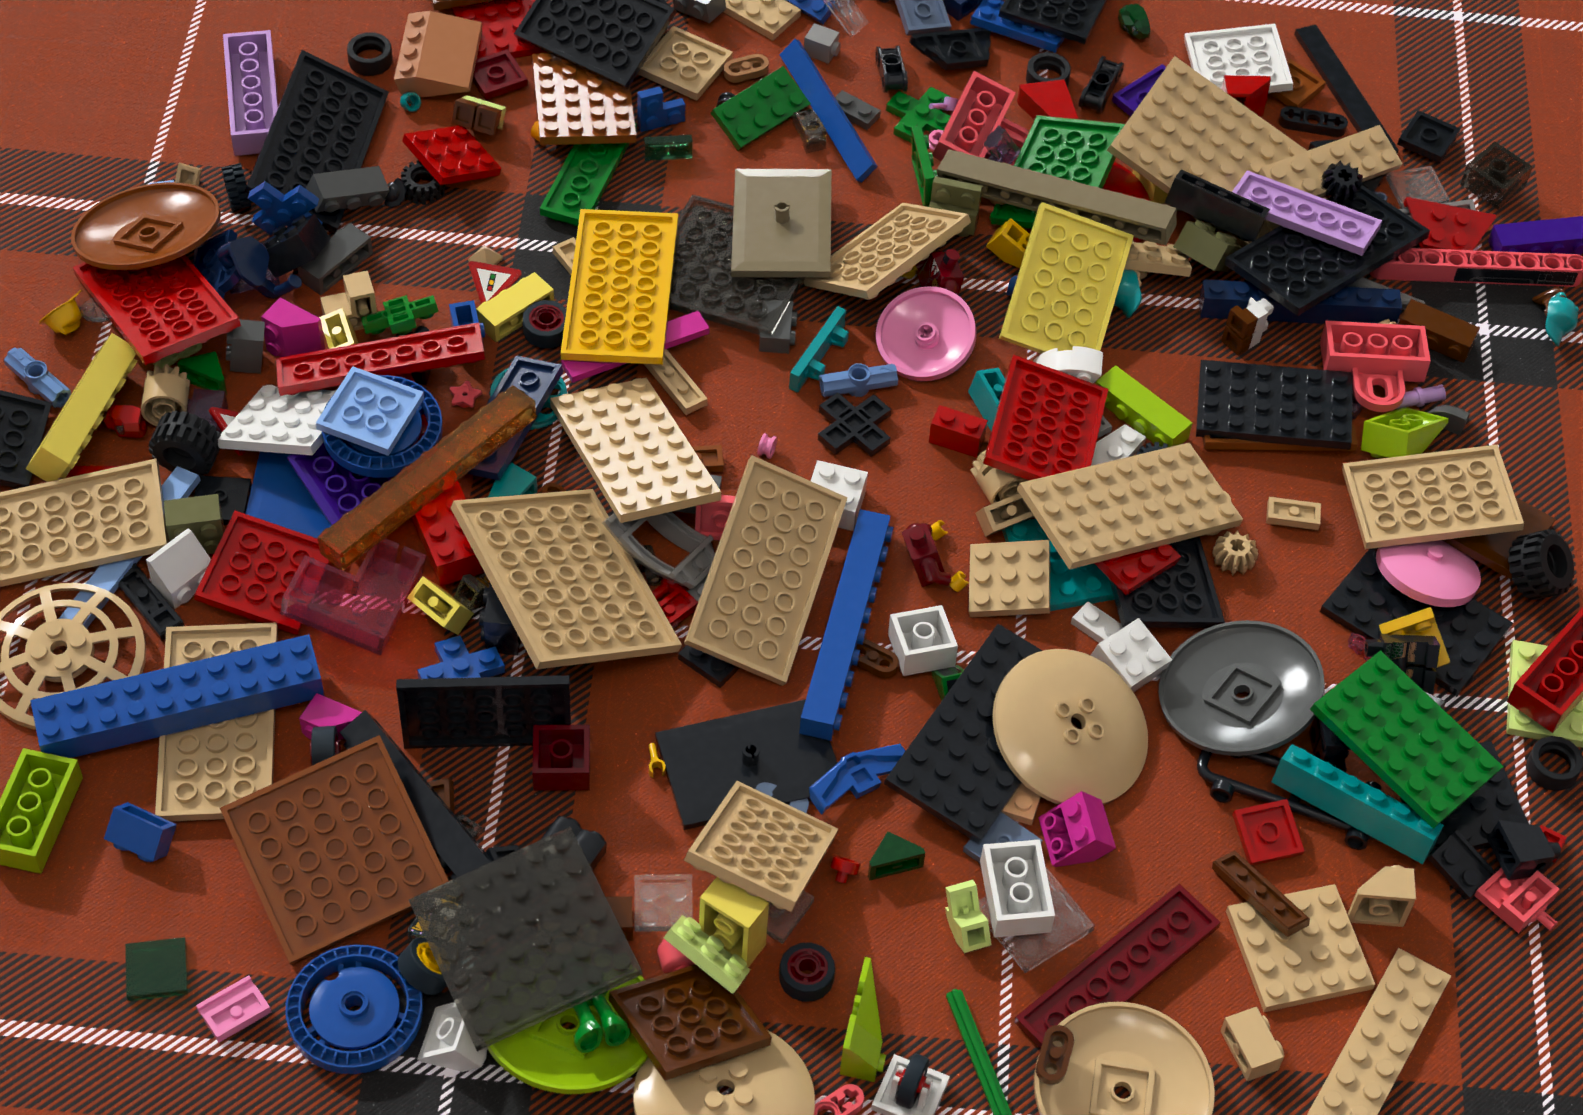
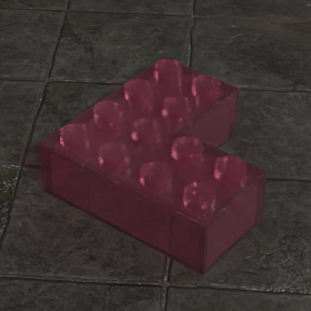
(356, 607)

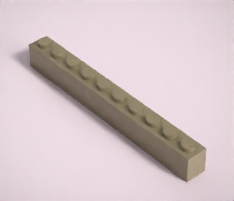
(1029, 188)

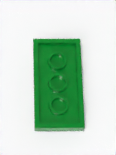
(760, 108)

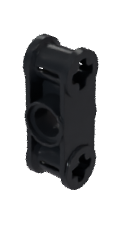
(891, 69)
(1101, 84)

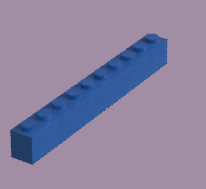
(845, 626)

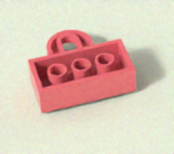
(976, 116)
(1376, 356)

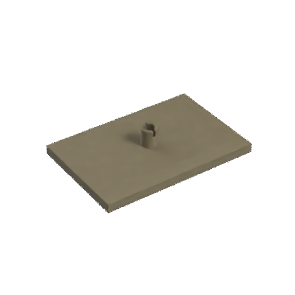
(782, 223)

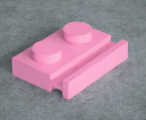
(233, 1009)

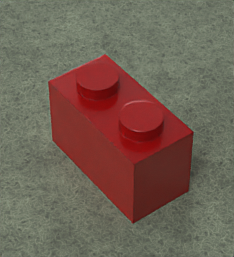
(958, 431)

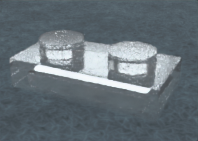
(848, 15)

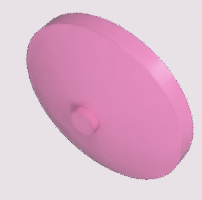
(926, 333)
(1430, 572)

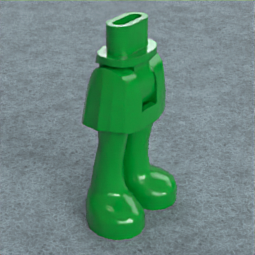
(590, 1033)

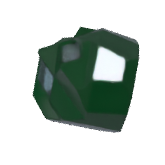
(1134, 21)

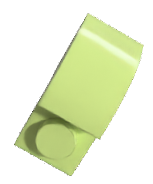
(965, 918)

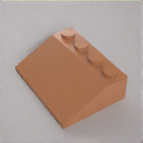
(437, 54)

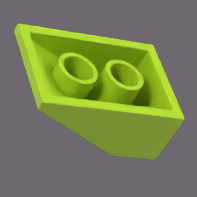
(1401, 432)

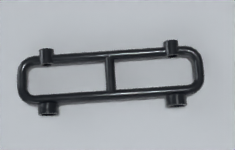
(1224, 788)

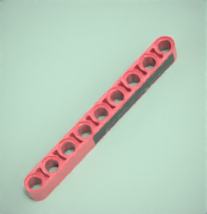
(1484, 267)

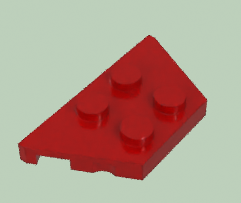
(1449, 225)

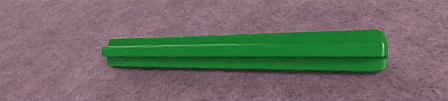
(977, 1053)

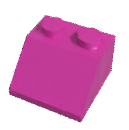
(291, 330)

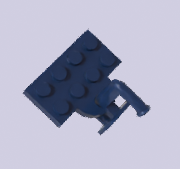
(228, 260)

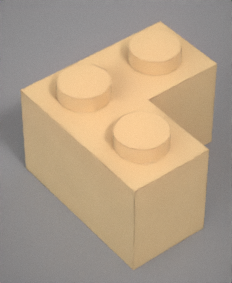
(356, 300)

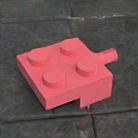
(1519, 900)

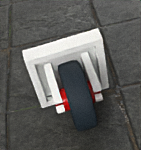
(910, 1088)

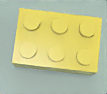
(734, 919)

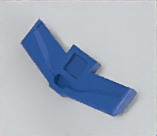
(854, 773)

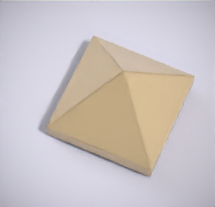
(188, 174)
(486, 255)

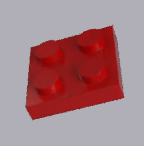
(1268, 832)

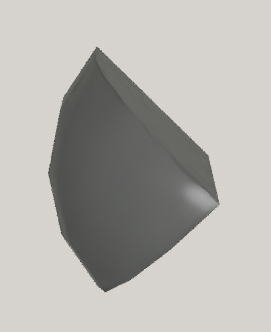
(1457, 417)

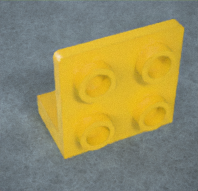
(1417, 623)

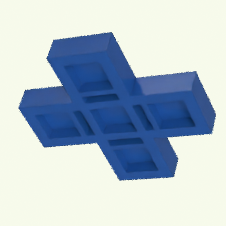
(280, 208)
(458, 663)

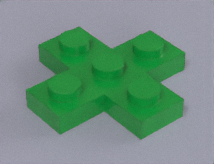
(917, 113)
(399, 315)

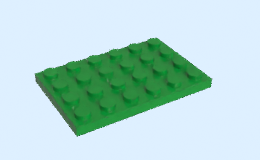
(1066, 150)
(1406, 738)

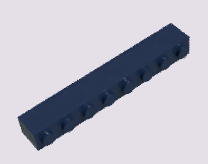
(1347, 305)

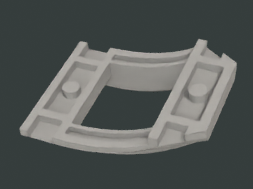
(689, 570)

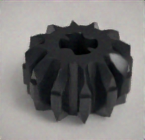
(1341, 181)

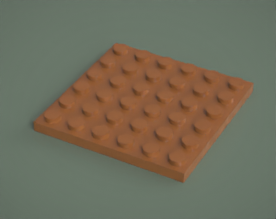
(334, 849)

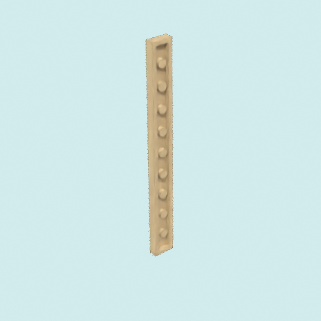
(670, 374)

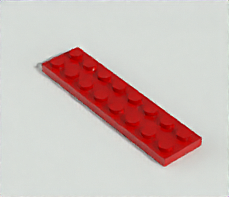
(381, 357)

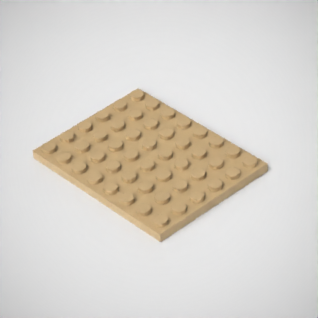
(1201, 130)
(564, 578)

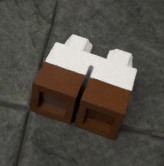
(1246, 326)

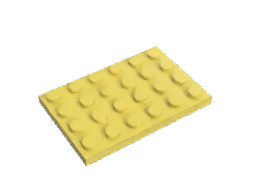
(1066, 282)

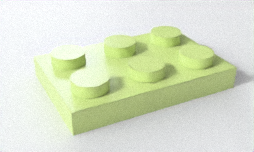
(707, 953)

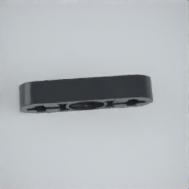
(1330, 119)

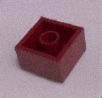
(561, 757)

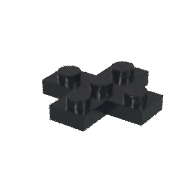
(854, 424)

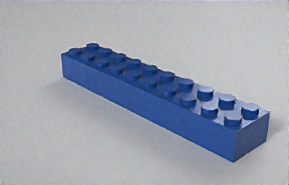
(177, 698)

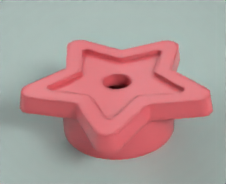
(469, 399)

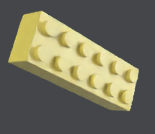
(83, 410)

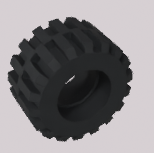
(185, 442)
(1541, 564)

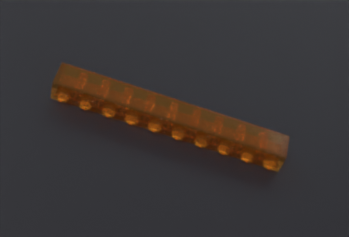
(426, 477)

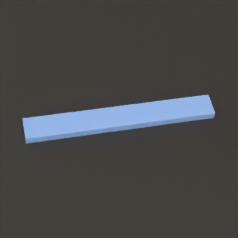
(107, 576)

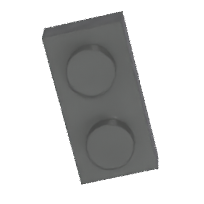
(858, 110)

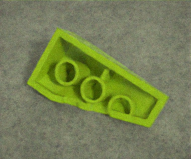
(863, 1037)

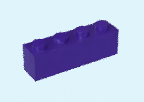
(1539, 236)

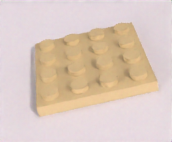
(1309, 964)

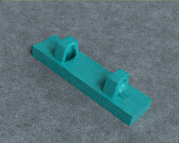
(809, 364)

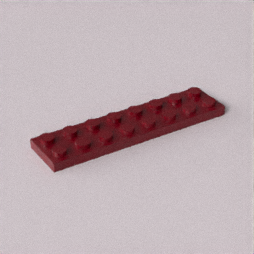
(1125, 962)

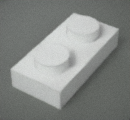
(1095, 622)

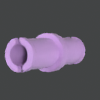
(1421, 396)

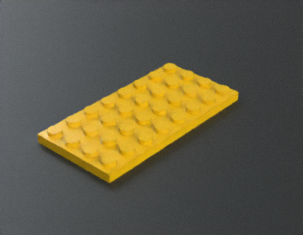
(620, 287)

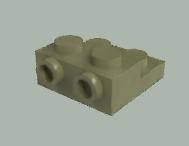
(957, 197)

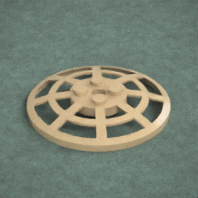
(63, 633)

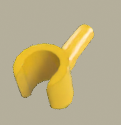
(655, 761)

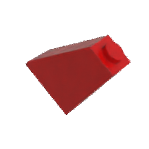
(1046, 99)

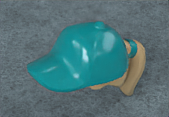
(1129, 292)

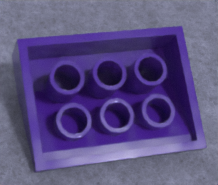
(331, 485)

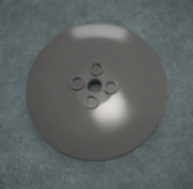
(1237, 658)

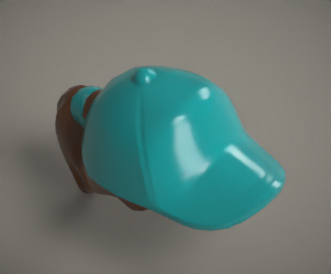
(1560, 313)

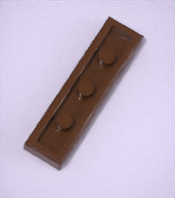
(1261, 893)

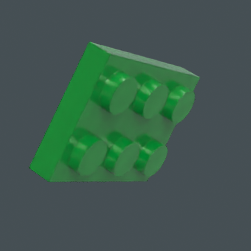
(922, 164)

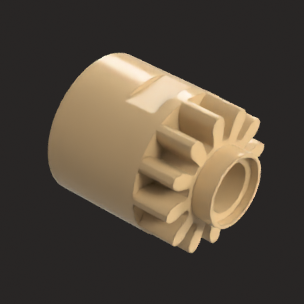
(164, 392)
(994, 482)

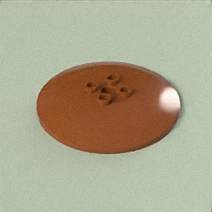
(145, 226)

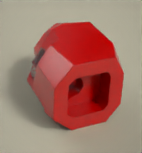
(126, 421)

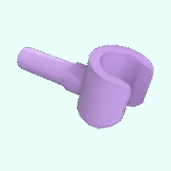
(949, 104)

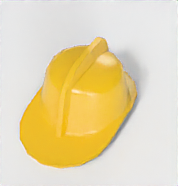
(64, 318)

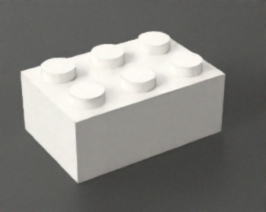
(1017, 888)

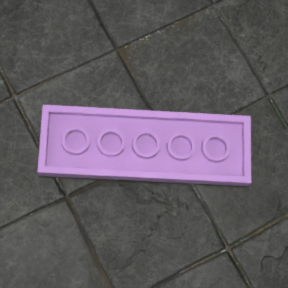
(1310, 213)

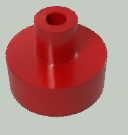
(845, 867)

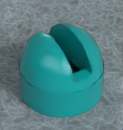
(413, 99)

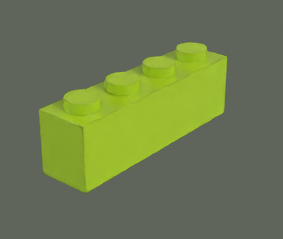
(1144, 409)

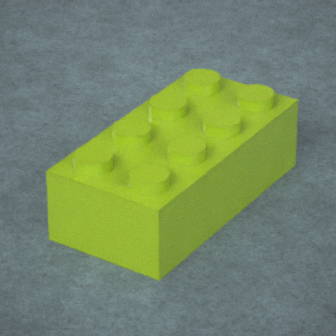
(35, 807)

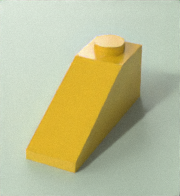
(1009, 243)

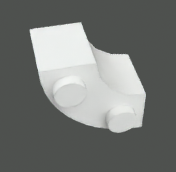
(1080, 362)

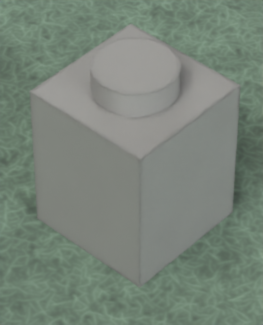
(822, 43)

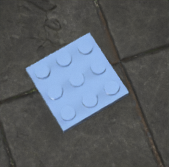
(370, 410)

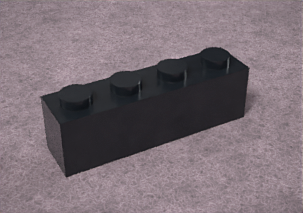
(1217, 206)

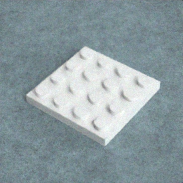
(1241, 53)
(278, 423)

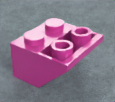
(1077, 831)

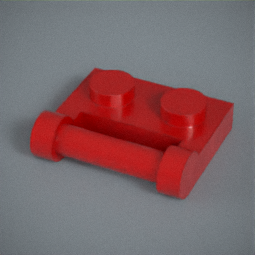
(677, 604)

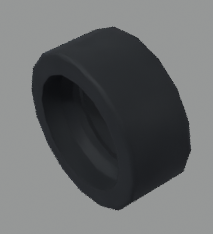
(369, 41)
(1047, 61)
(1557, 746)

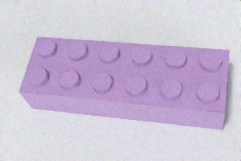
(250, 88)

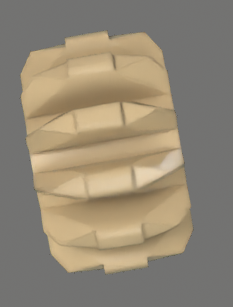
(1235, 552)

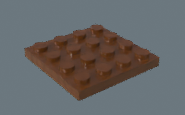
(688, 1021)

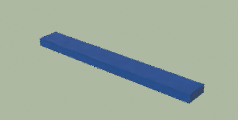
(828, 110)

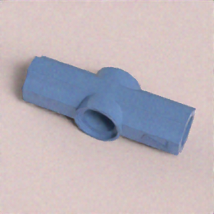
(37, 377)
(858, 380)

